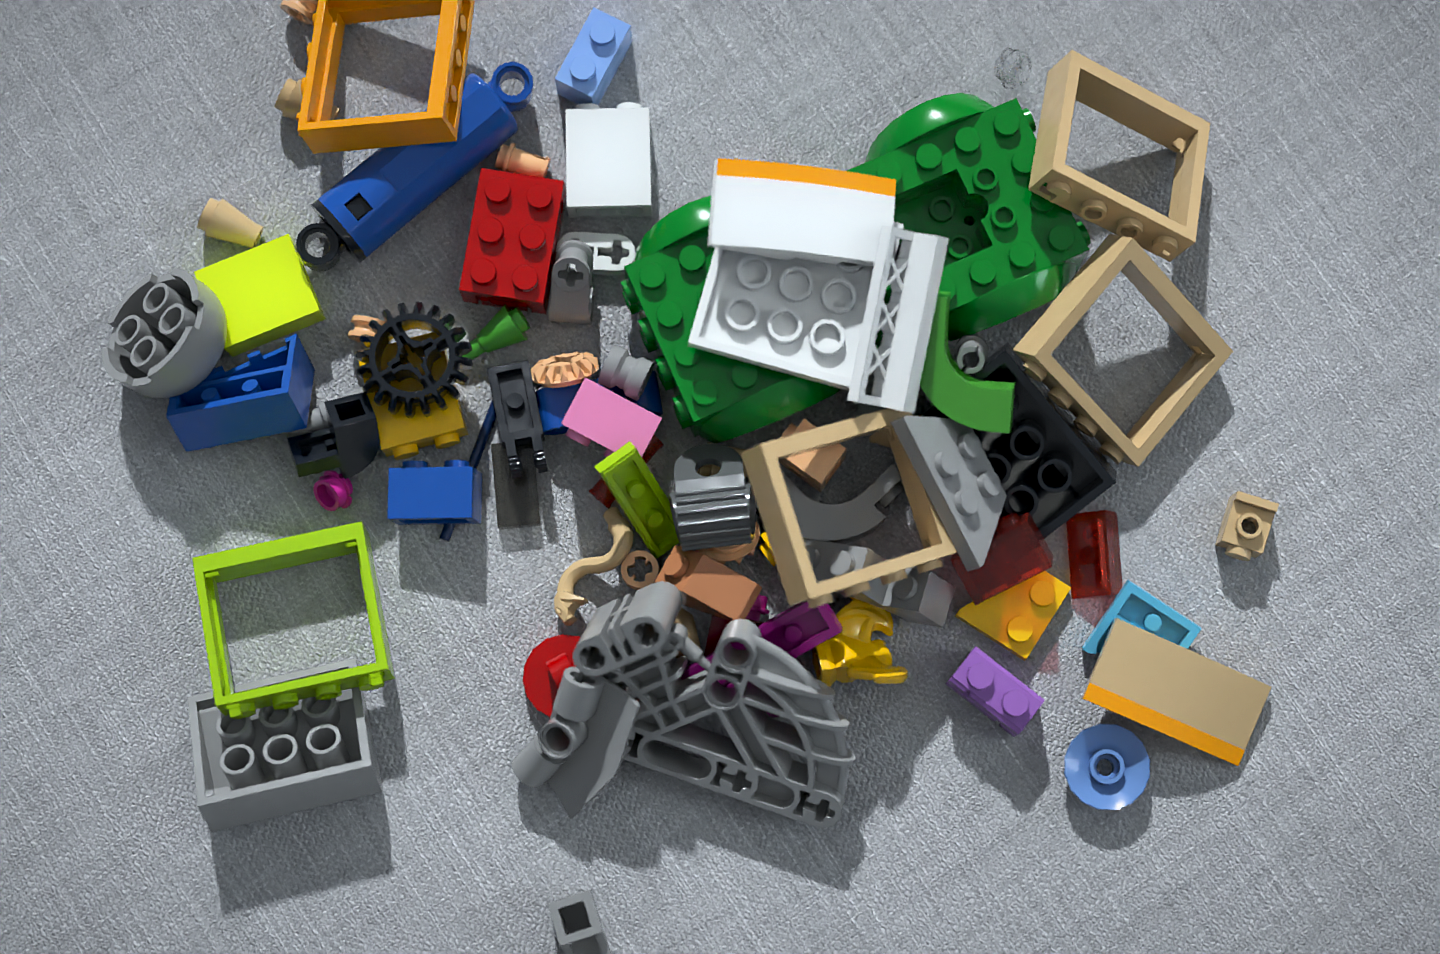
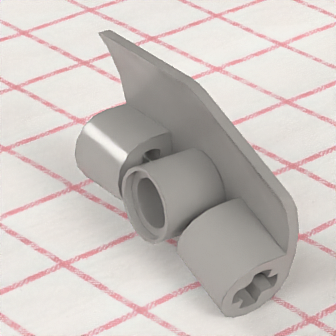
(599, 727)

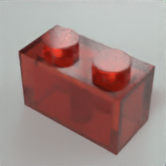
(1013, 557)

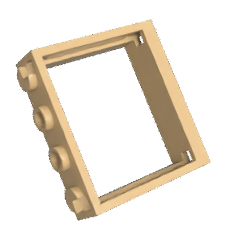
(1142, 111)
(1209, 349)
(783, 529)

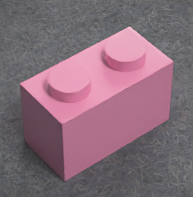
(608, 419)

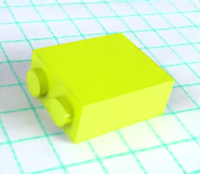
(263, 294)

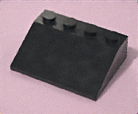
(1045, 458)

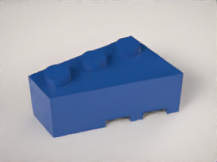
(248, 401)

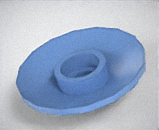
(1128, 762)

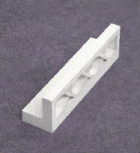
(904, 320)

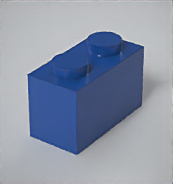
(435, 493)

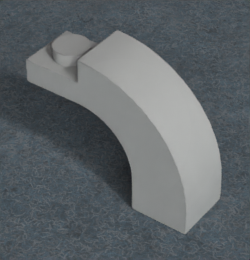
(848, 520)

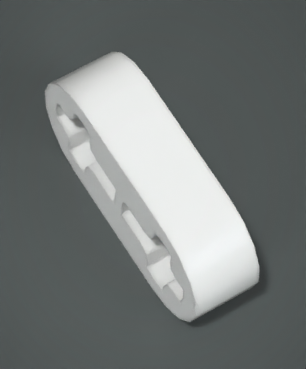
(604, 244)

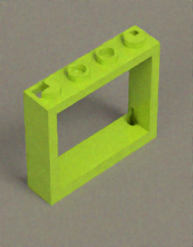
(278, 555)

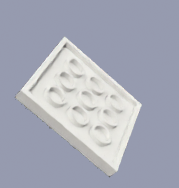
(784, 314)

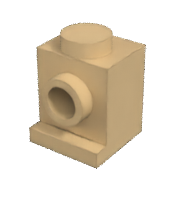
(1231, 535)

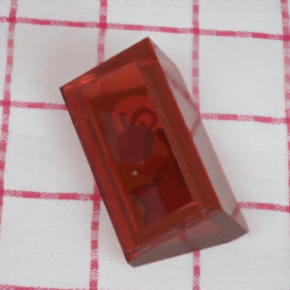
(1094, 555)

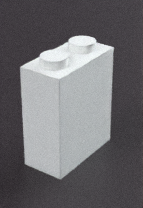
(608, 161)

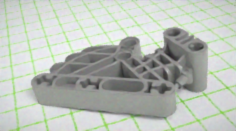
(639, 646)

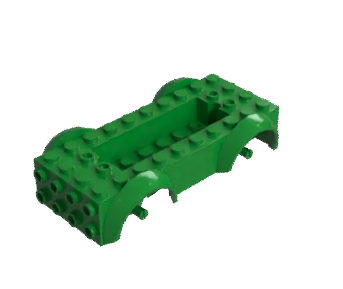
(957, 177)

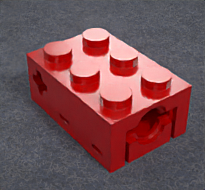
(513, 240)

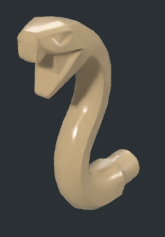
(565, 600)

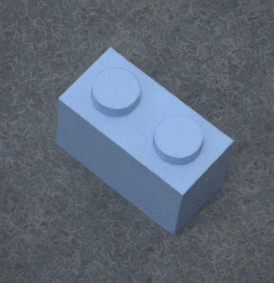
(593, 58)

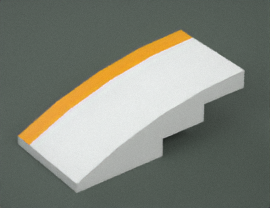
(798, 211)

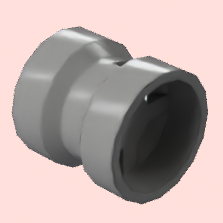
(626, 372)

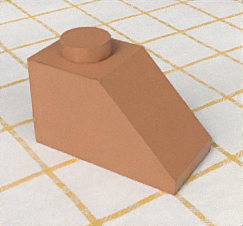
(709, 584)

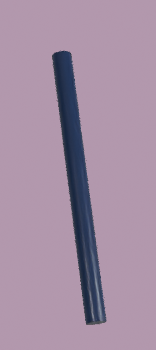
(475, 457)

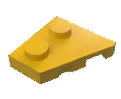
(1017, 614)

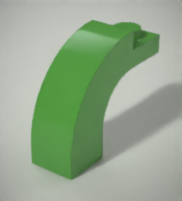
(957, 394)

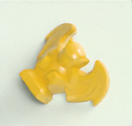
(853, 653)

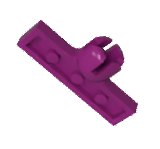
(792, 631)

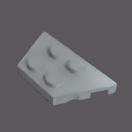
(956, 480)

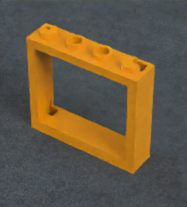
(446, 87)

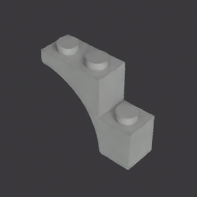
(917, 599)

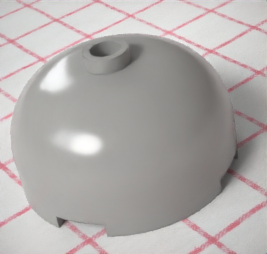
(165, 335)

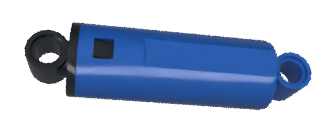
(405, 180)

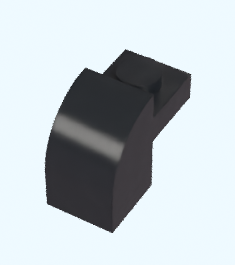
(347, 443)

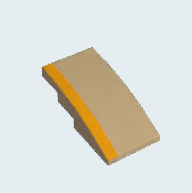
(1176, 692)

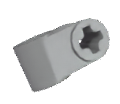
(571, 288)

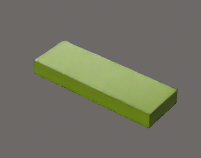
(640, 498)

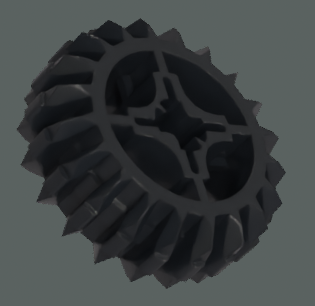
(400, 371)

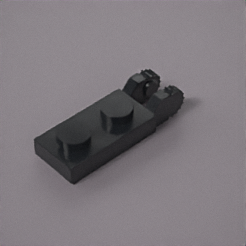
(517, 413)

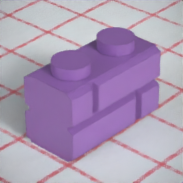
(995, 692)

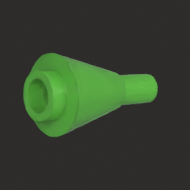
(501, 331)

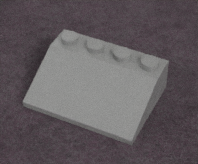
(281, 757)

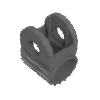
(712, 508)

